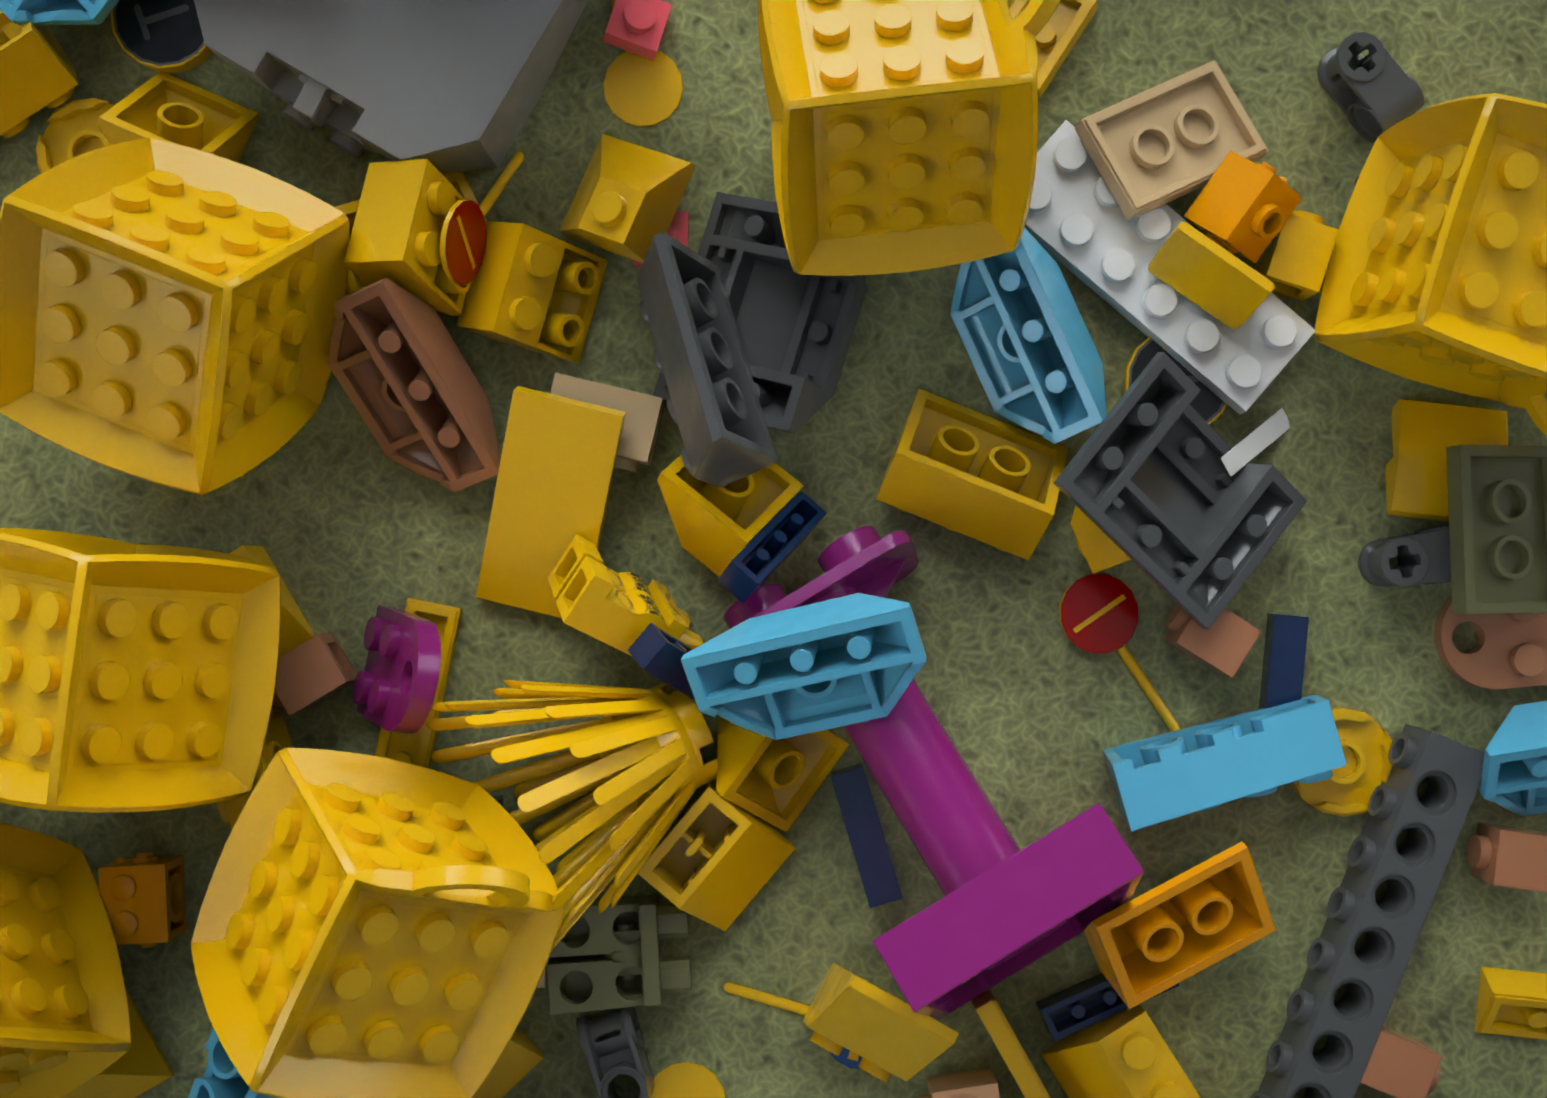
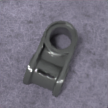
(1372, 93)
(1420, 555)
(617, 1052)

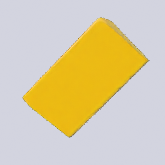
(1210, 276)
(1512, 1003)

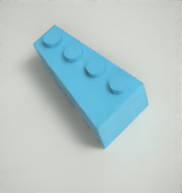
(1224, 761)

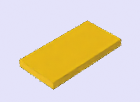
(547, 490)

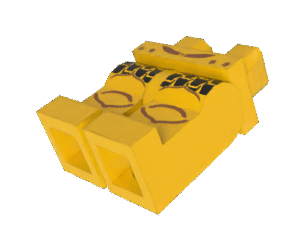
(611, 603)

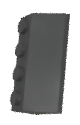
(703, 364)

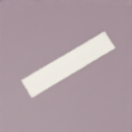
(1255, 442)

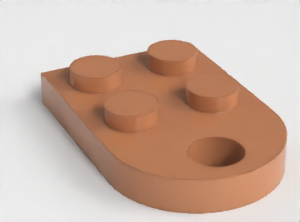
(1507, 649)

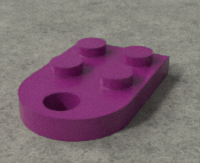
(399, 670)

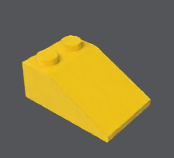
(874, 1026)

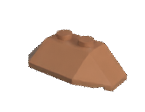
(413, 386)

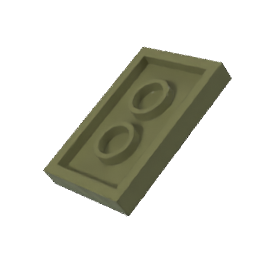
(1498, 528)

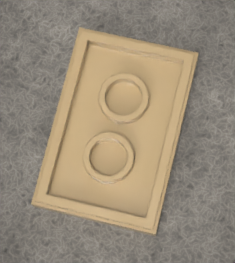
(1169, 139)

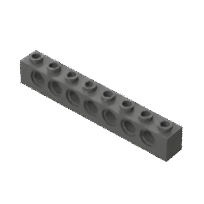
(1390, 922)

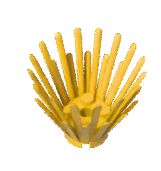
(635, 757)

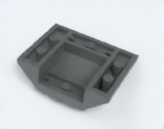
(788, 322)
(1167, 500)

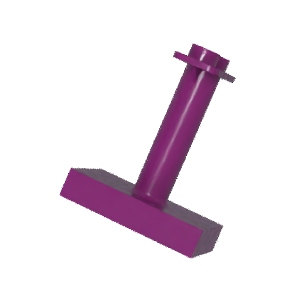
(999, 901)

